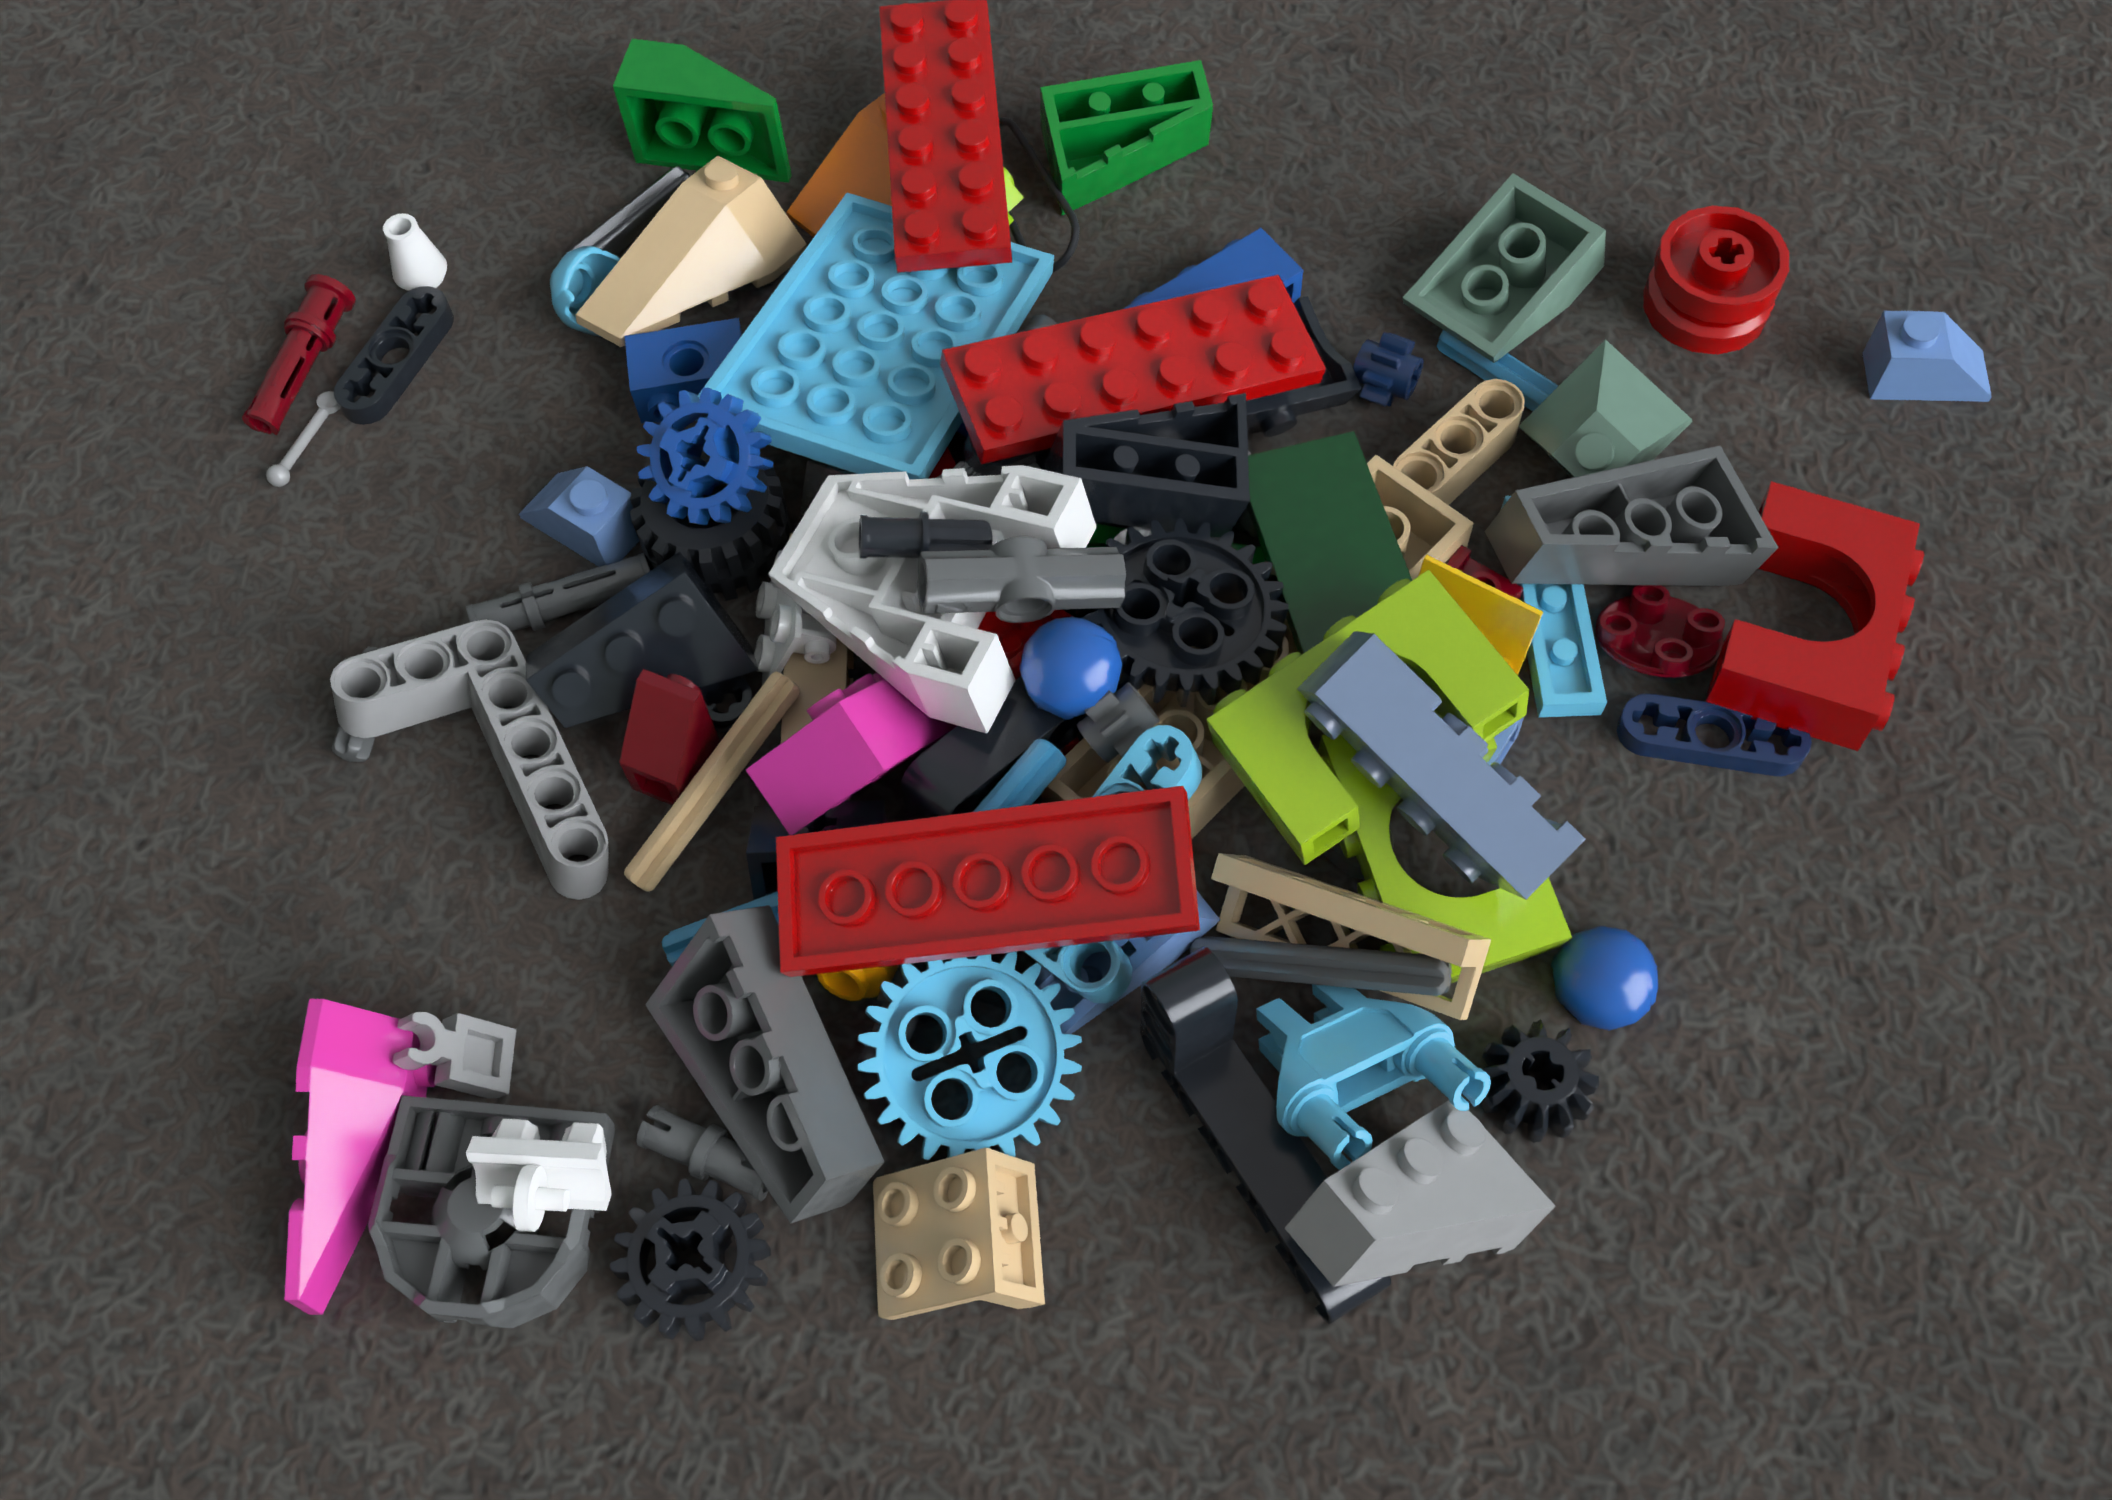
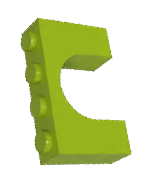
(1267, 731)
(1513, 924)

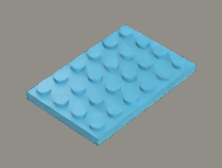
(854, 350)

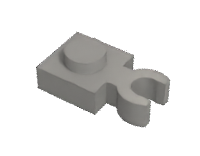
(468, 1052)

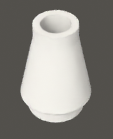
(412, 255)

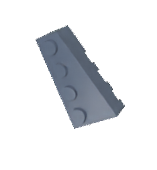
(1435, 768)

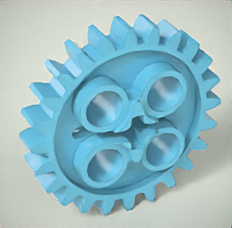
(992, 1112)

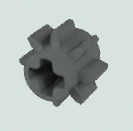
(1117, 722)

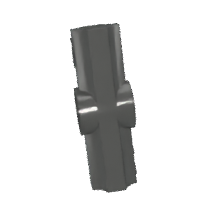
(1020, 579)

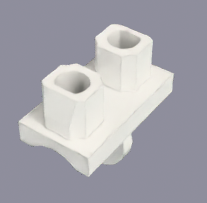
(540, 1175)

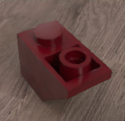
(666, 736)

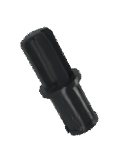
(911, 536)

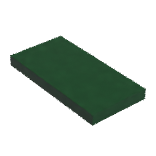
(1323, 532)

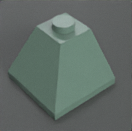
(1604, 417)

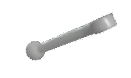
(279, 474)

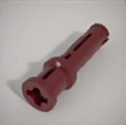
(307, 334)

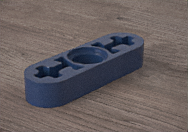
(1666, 712)

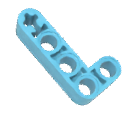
(1135, 767)

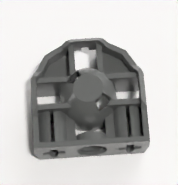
(431, 1261)

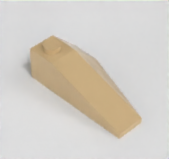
(701, 244)

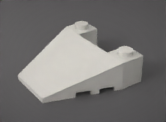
(874, 603)

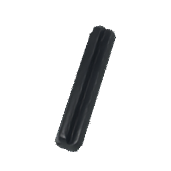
(631, 220)

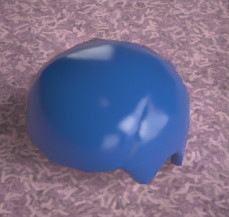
(1070, 666)
(1605, 977)

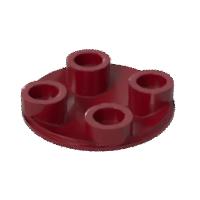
(1660, 633)

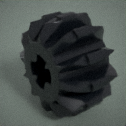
(1556, 1066)

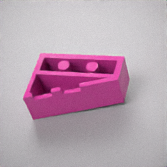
(848, 745)

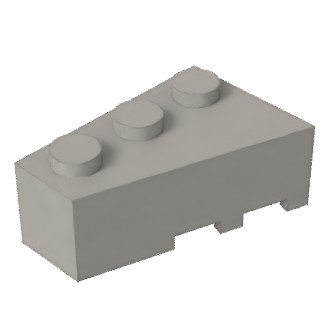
(1418, 1200)

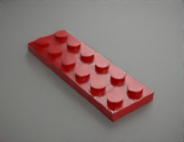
(943, 136)
(1139, 357)
(987, 882)

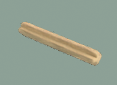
(712, 782)

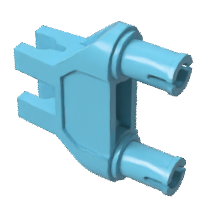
(1353, 1056)

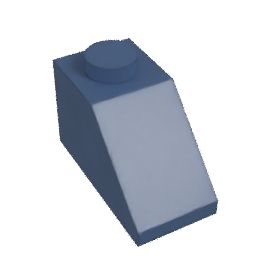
(1924, 359)
(585, 515)

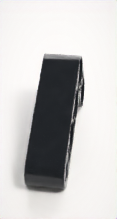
(968, 763)

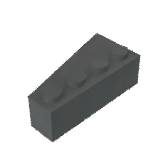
(1635, 525)
(766, 1063)

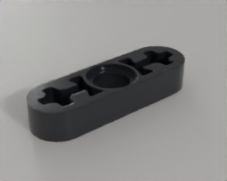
(394, 332)

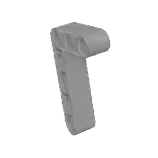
(465, 681)

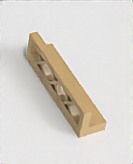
(1351, 910)

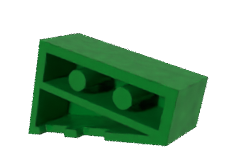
(1122, 127)

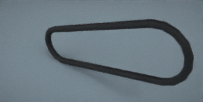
(1075, 228)

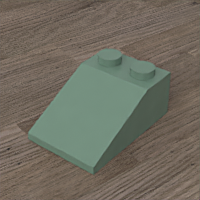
(1510, 270)

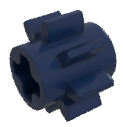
(1387, 369)

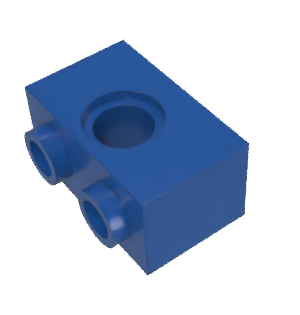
(675, 361)

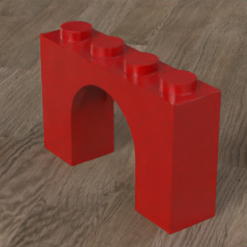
(1833, 685)

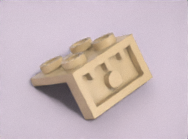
(958, 1235)

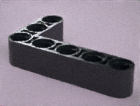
(1190, 1028)

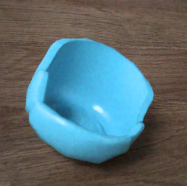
(576, 280)

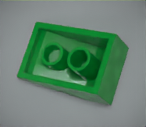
(691, 110)

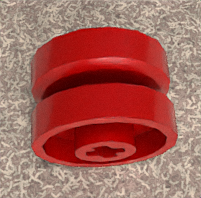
(1715, 279)

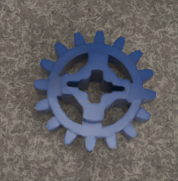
(684, 476)

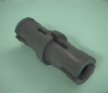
(701, 1149)

